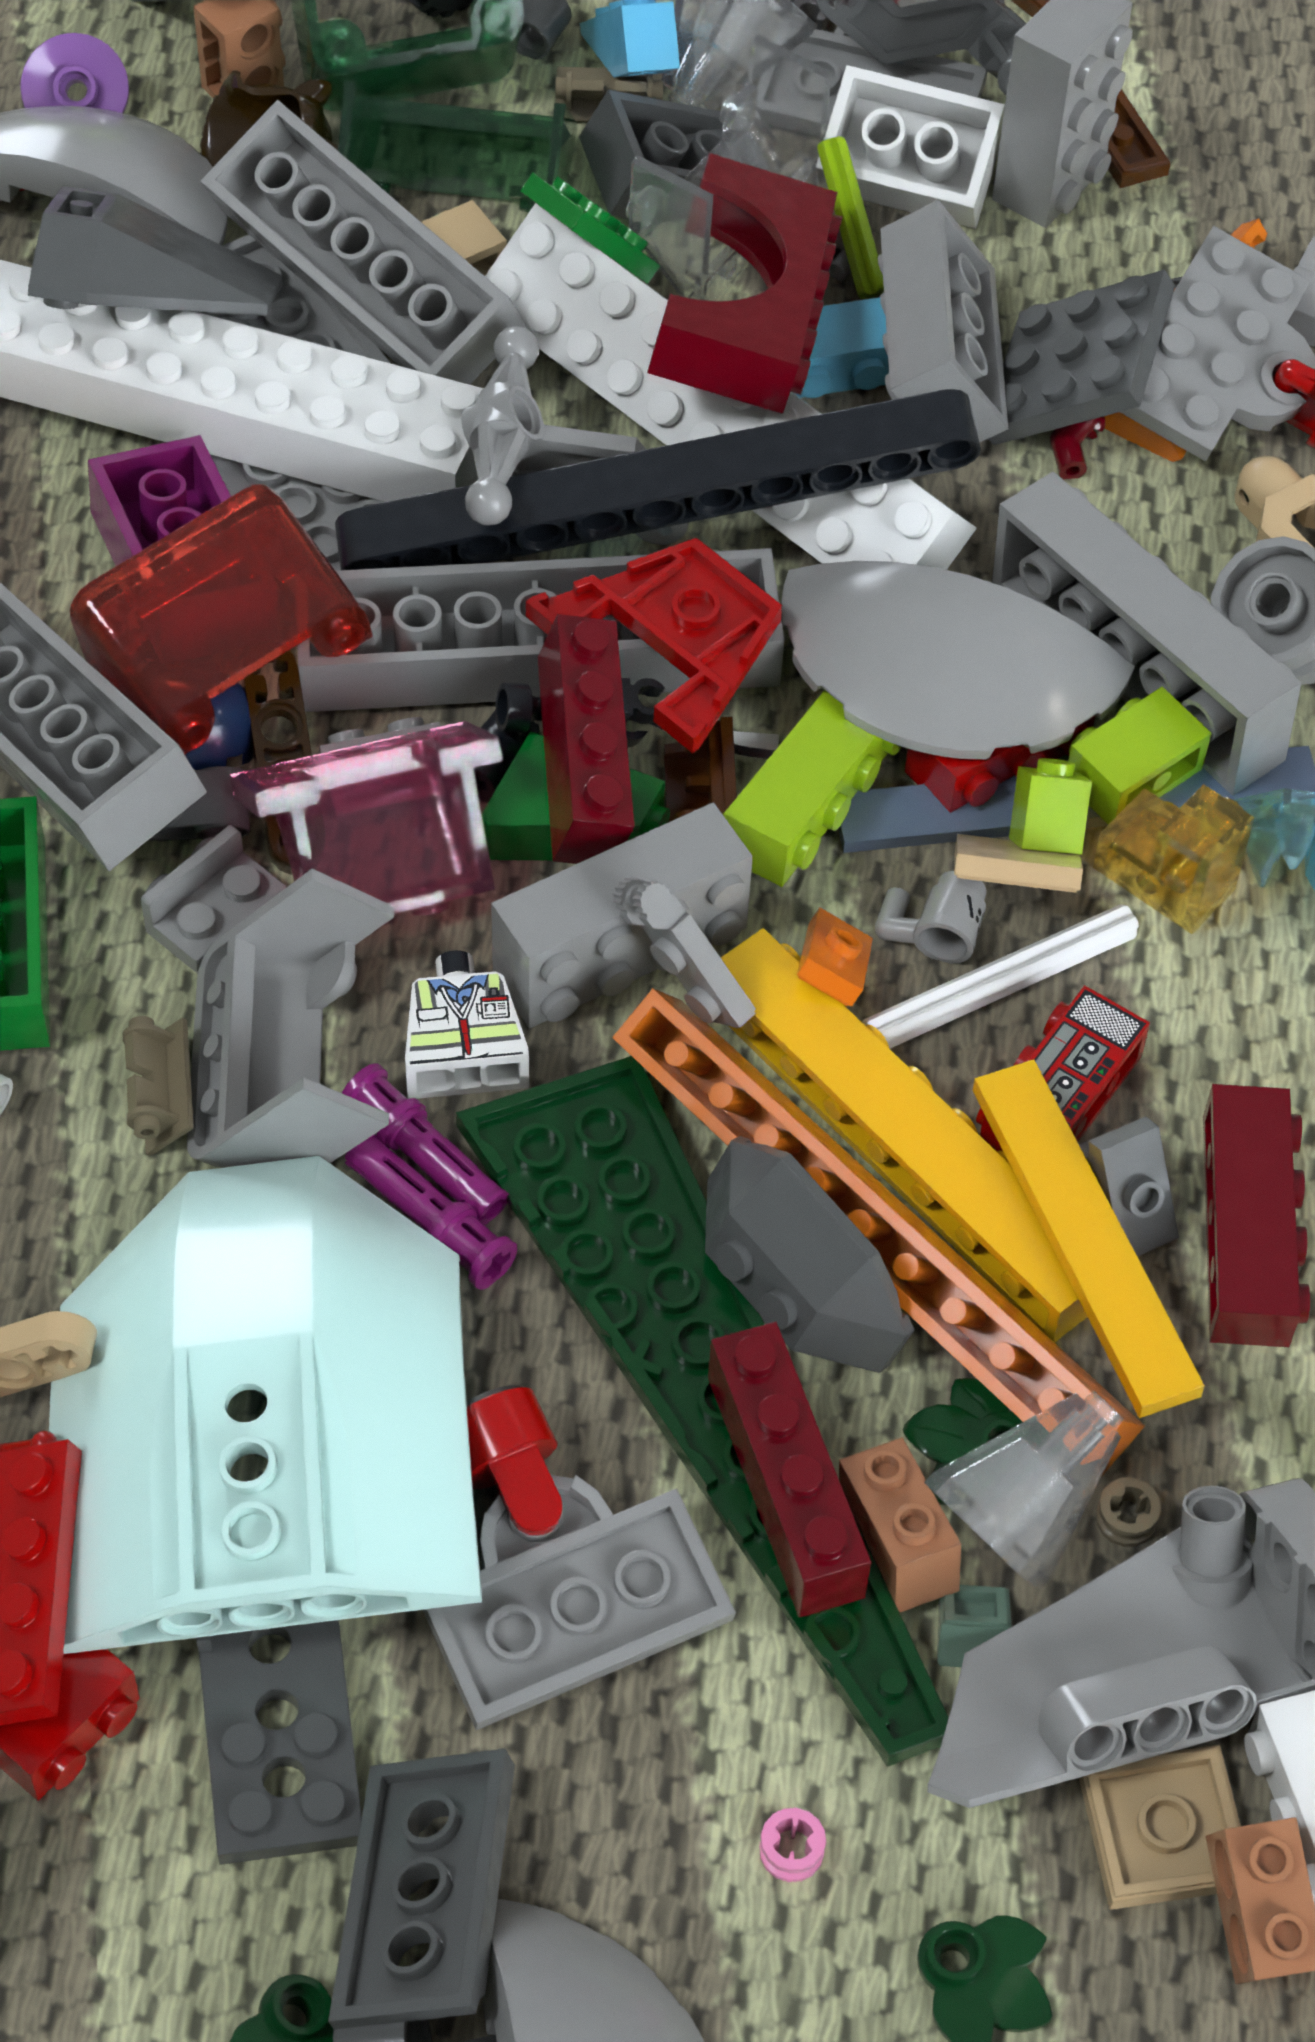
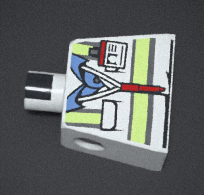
(463, 1033)

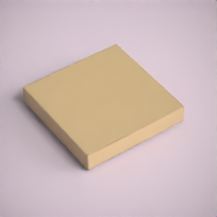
(1007, 863)
(1154, 1823)

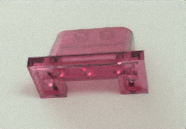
(385, 815)

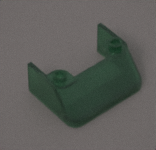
(410, 66)
(454, 146)

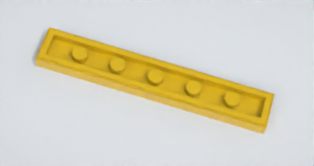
(1088, 1239)

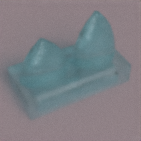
(1281, 826)

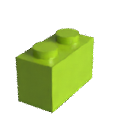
(1144, 746)

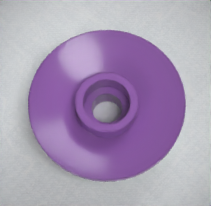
(74, 60)

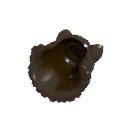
(241, 106)

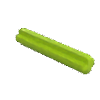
(854, 225)

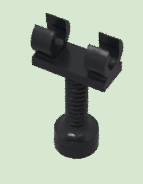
(518, 707)

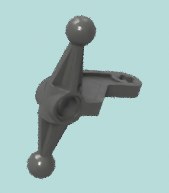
(924, 28)

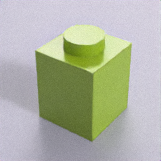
(1050, 807)

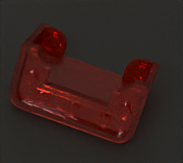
(213, 610)

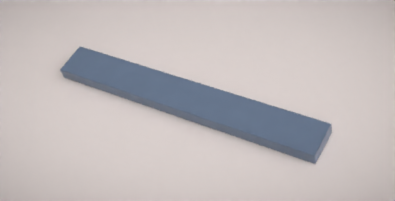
(916, 817)

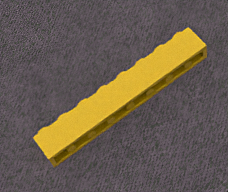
(902, 1130)

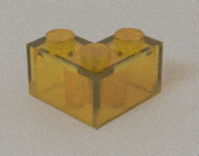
(1177, 857)

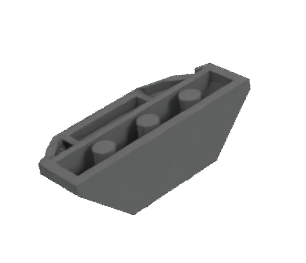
(801, 1259)

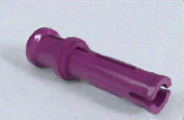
(425, 1145)
(453, 1224)

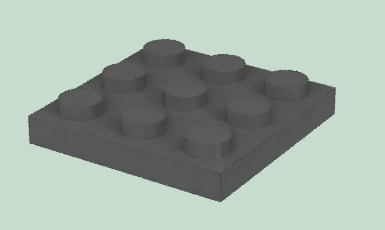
(1083, 355)

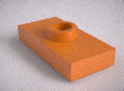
(835, 957)

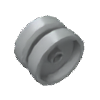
(1272, 597)

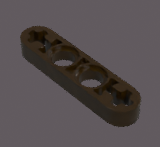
(270, 753)

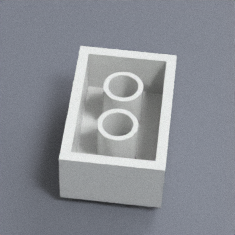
(916, 143)

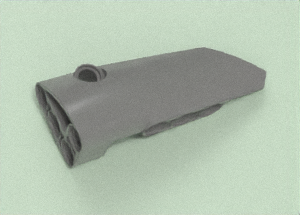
(1145, 1654)

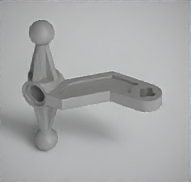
(513, 441)

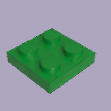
(592, 224)

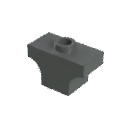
(1135, 1182)

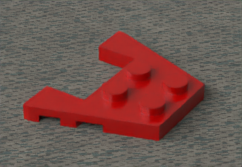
(691, 613)

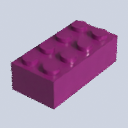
(151, 493)

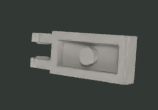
(684, 952)

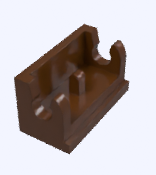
(701, 776)

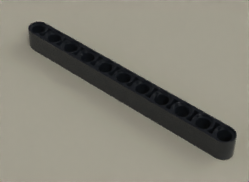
(671, 485)

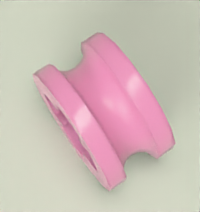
(795, 1821)

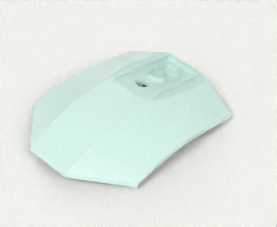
(353, 1336)

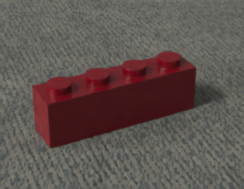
(584, 738)
(1253, 1216)
(788, 1469)

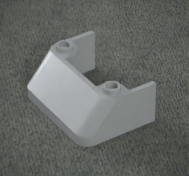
(262, 1029)

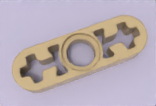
(44, 1350)

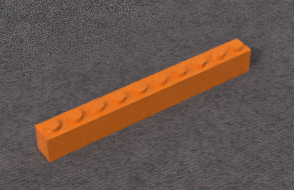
(930, 1278)

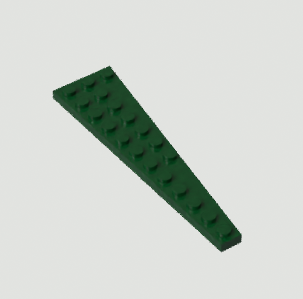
(625, 1234)

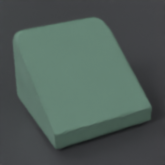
(970, 1620)

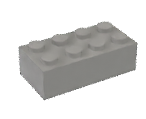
(1061, 105)
(942, 315)
(566, 938)

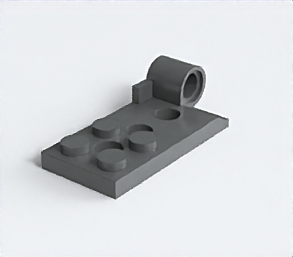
(243, 1752)
(371, 1991)

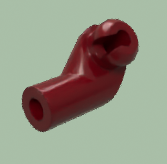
(1067, 446)

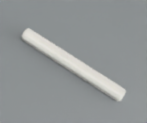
(1005, 975)

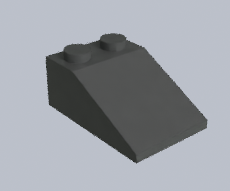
(655, 129)

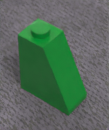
(518, 812)

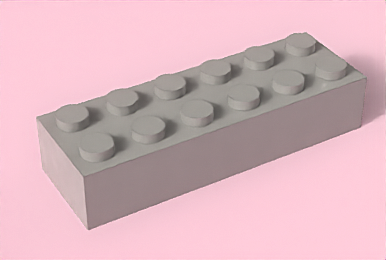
(360, 249)
(1093, 572)
(84, 743)

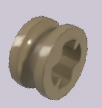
(1128, 1490)

